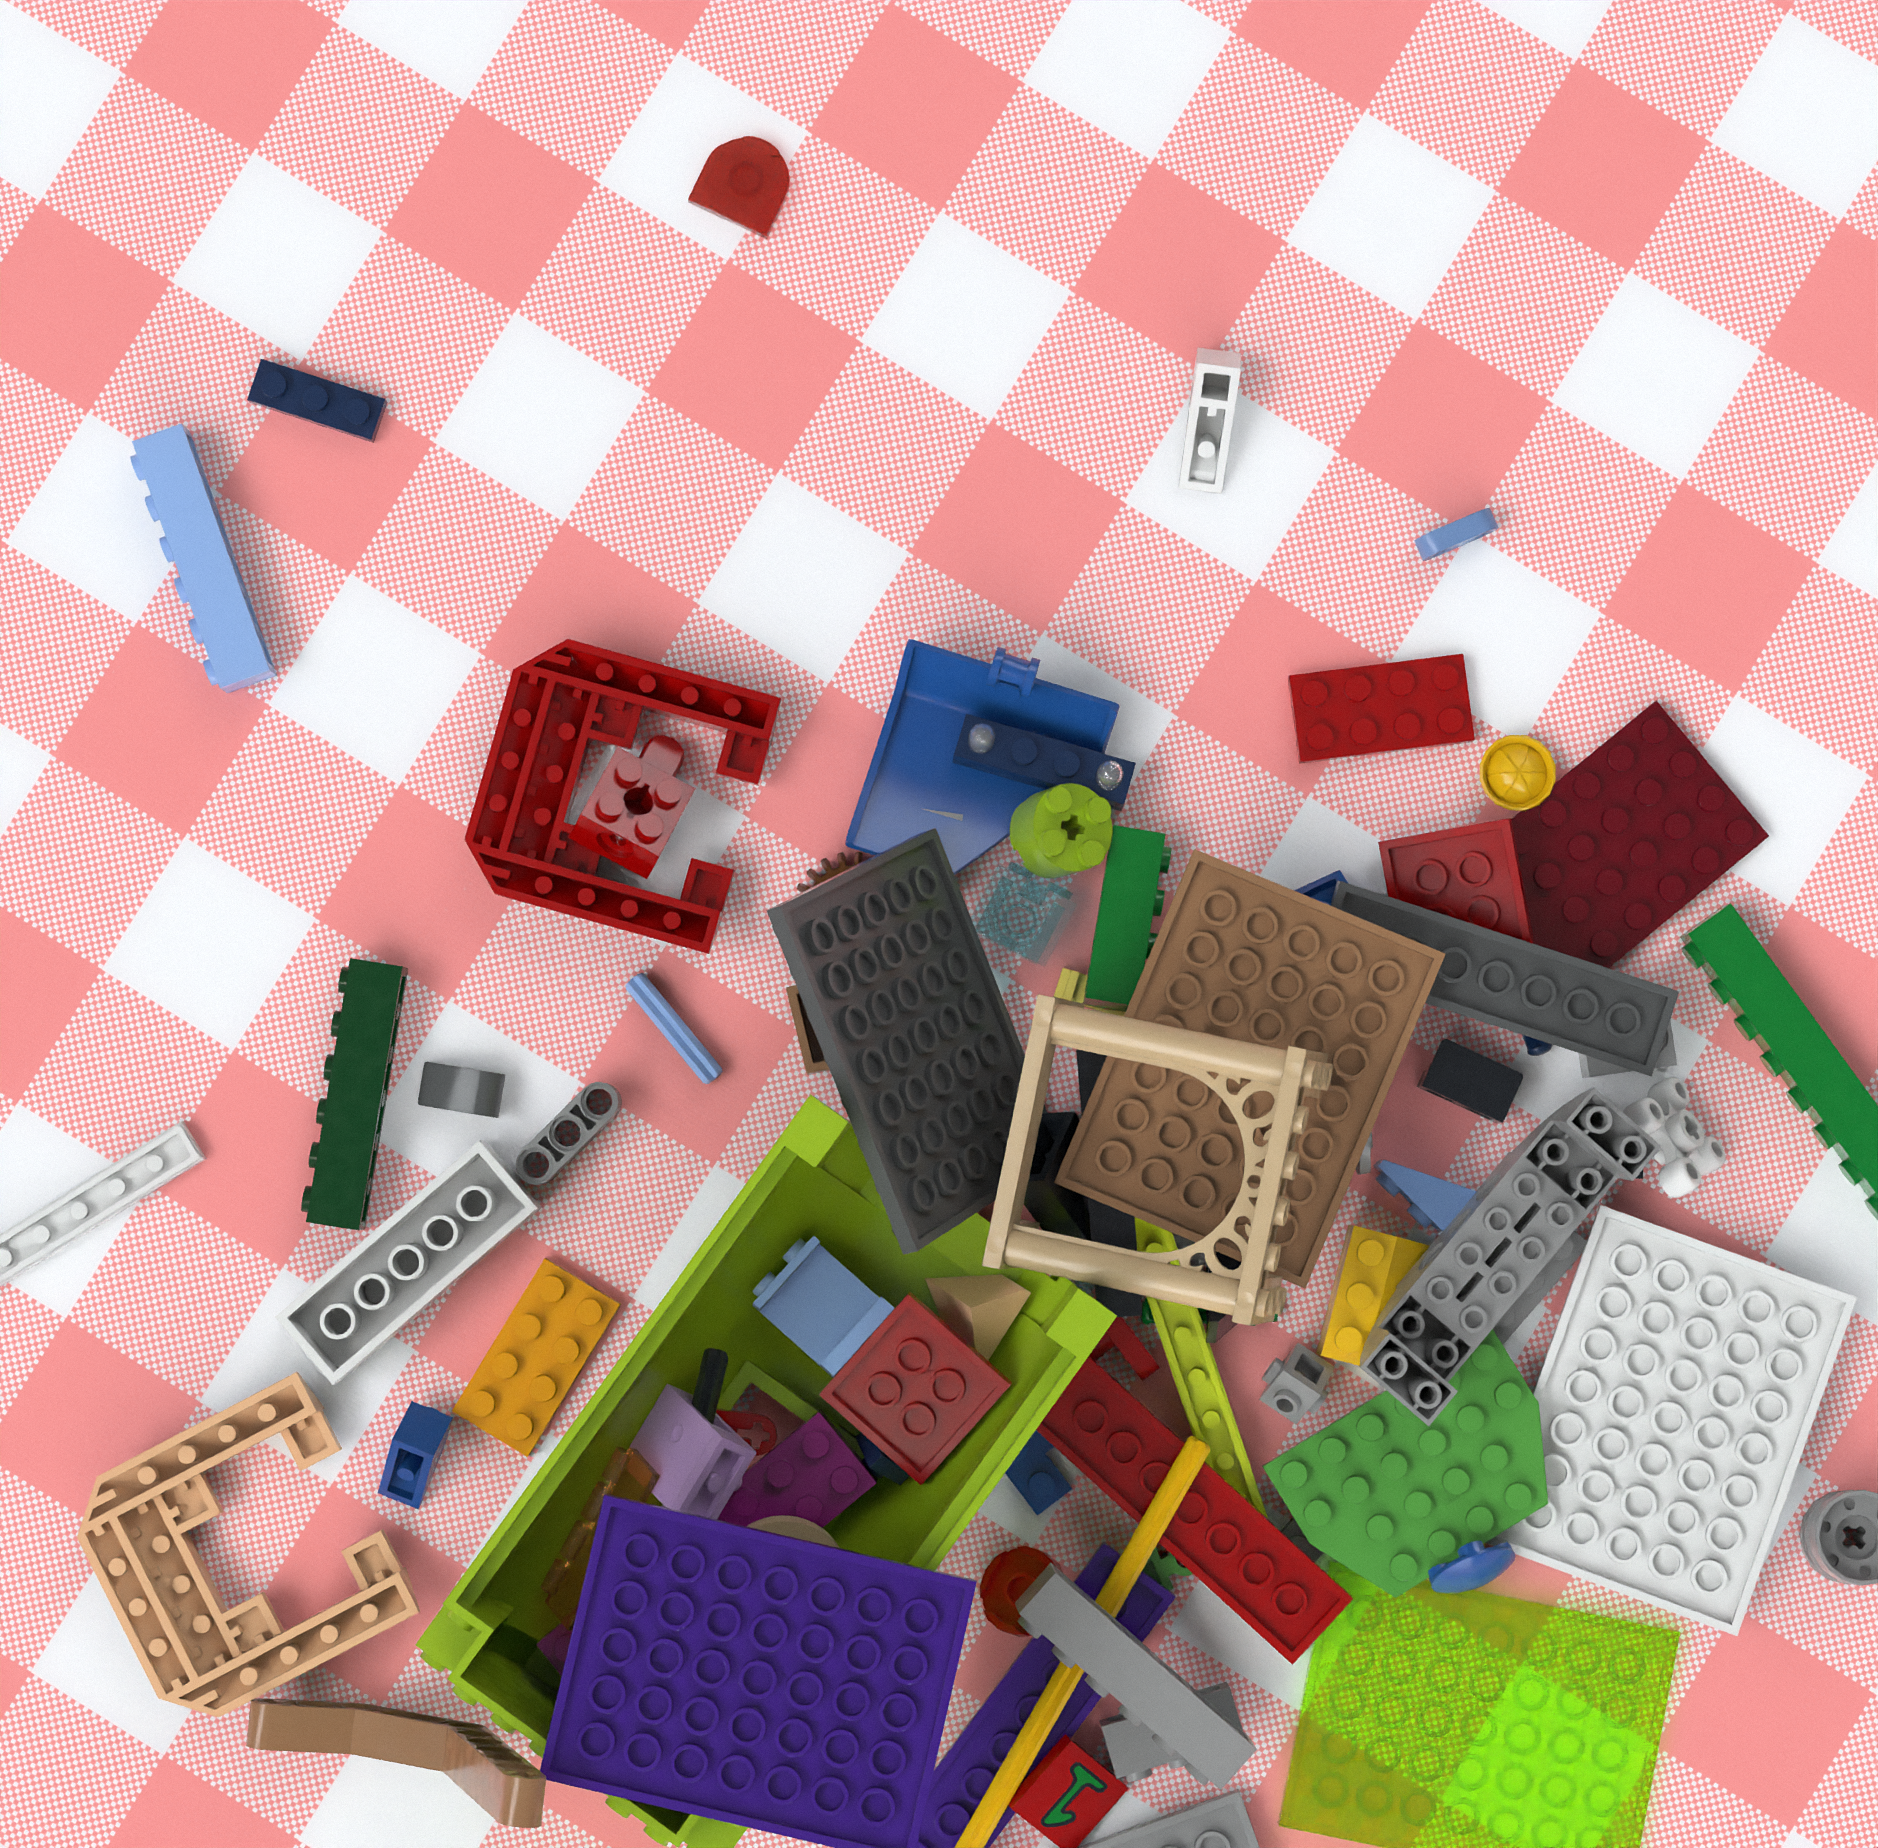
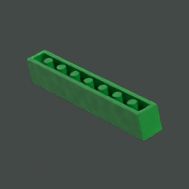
(1790, 1042)

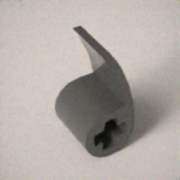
(461, 1089)

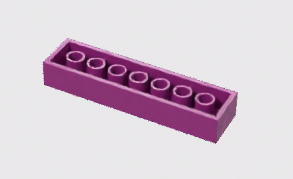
(803, 1476)

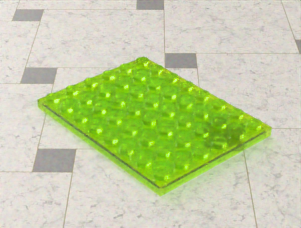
(1477, 1722)

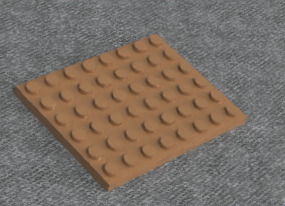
(1270, 972)

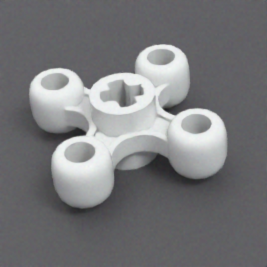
(1682, 1139)

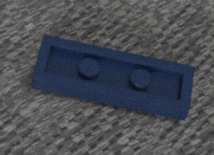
(317, 400)

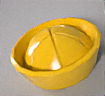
(1517, 772)

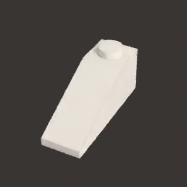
(1210, 420)

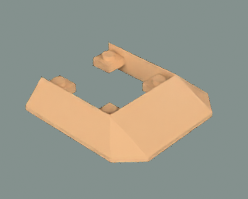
(163, 1592)

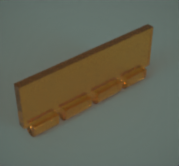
(629, 1478)

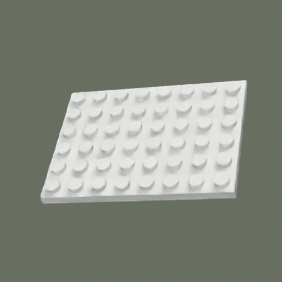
(1676, 1416)

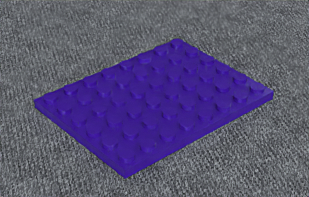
(757, 1678)

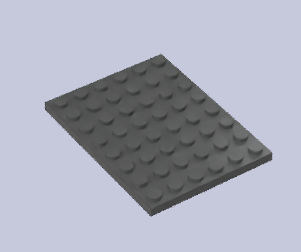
(909, 1031)

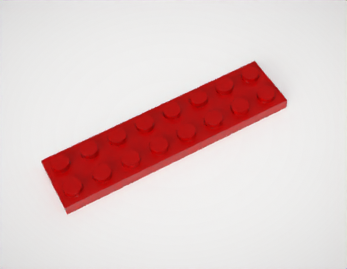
(1214, 1527)

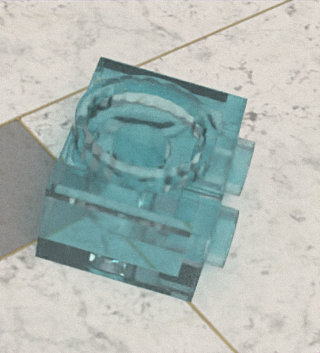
(1048, 907)

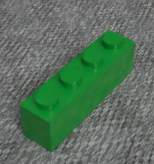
(1125, 916)

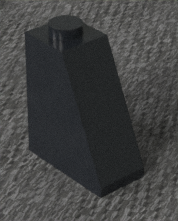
(1049, 1203)

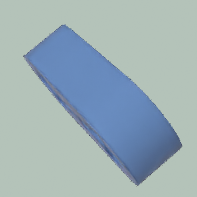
(1456, 534)

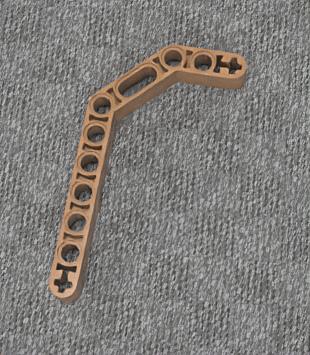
(464, 1751)

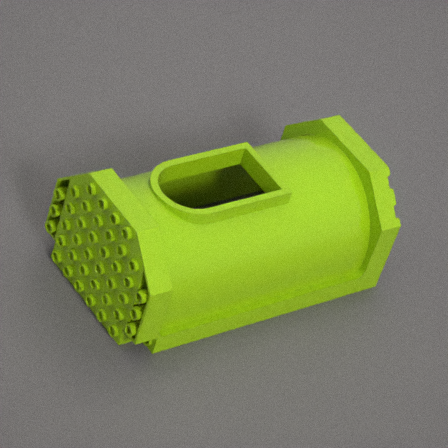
(803, 1188)

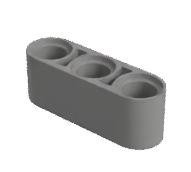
(547, 1139)

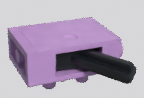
(693, 1446)

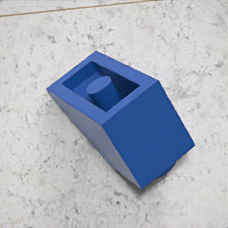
(414, 1454)

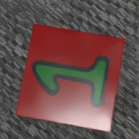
(1067, 1794)

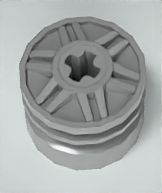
(1823, 1536)

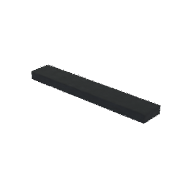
(1107, 1223)

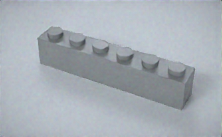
(1135, 1677)

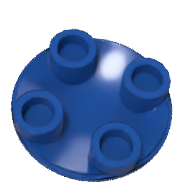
(1473, 1567)

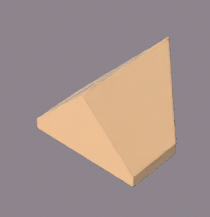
(978, 1307)

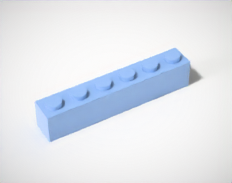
(203, 559)

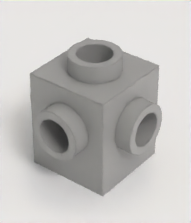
(1296, 1383)

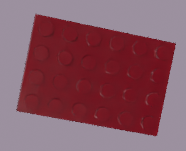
(1628, 840)

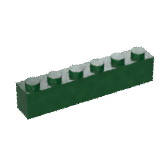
(355, 1095)

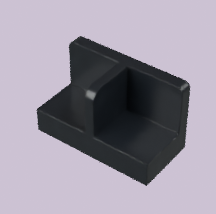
(1471, 1081)

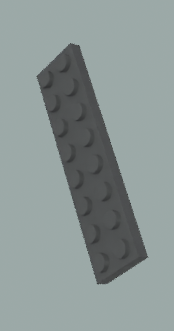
(1528, 985)

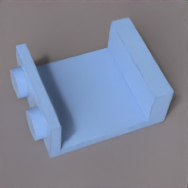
(820, 1305)

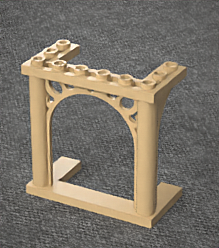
(1289, 1075)

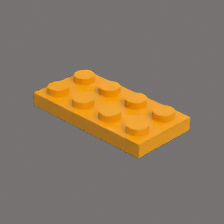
(536, 1357)

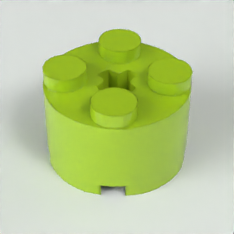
(1062, 830)

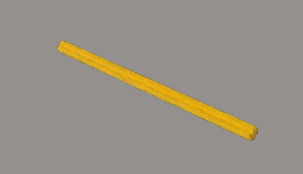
(1065, 1679)

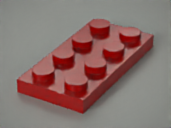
(1381, 708)

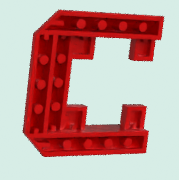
(536, 766)

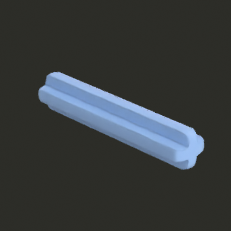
(673, 1028)

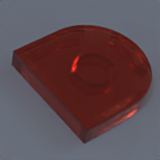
(744, 184)

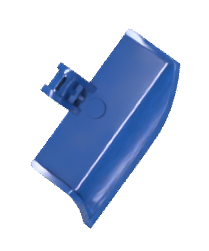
(919, 740)

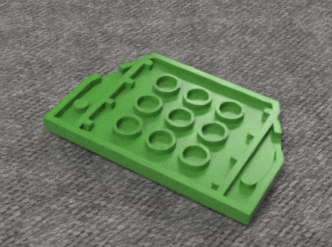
(1408, 1495)

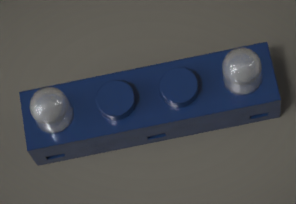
(1041, 760)

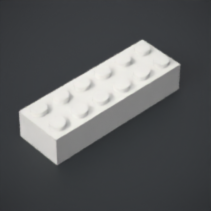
(408, 1262)

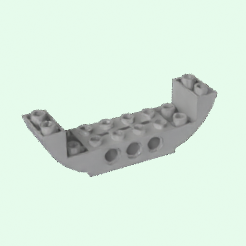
(1499, 1248)

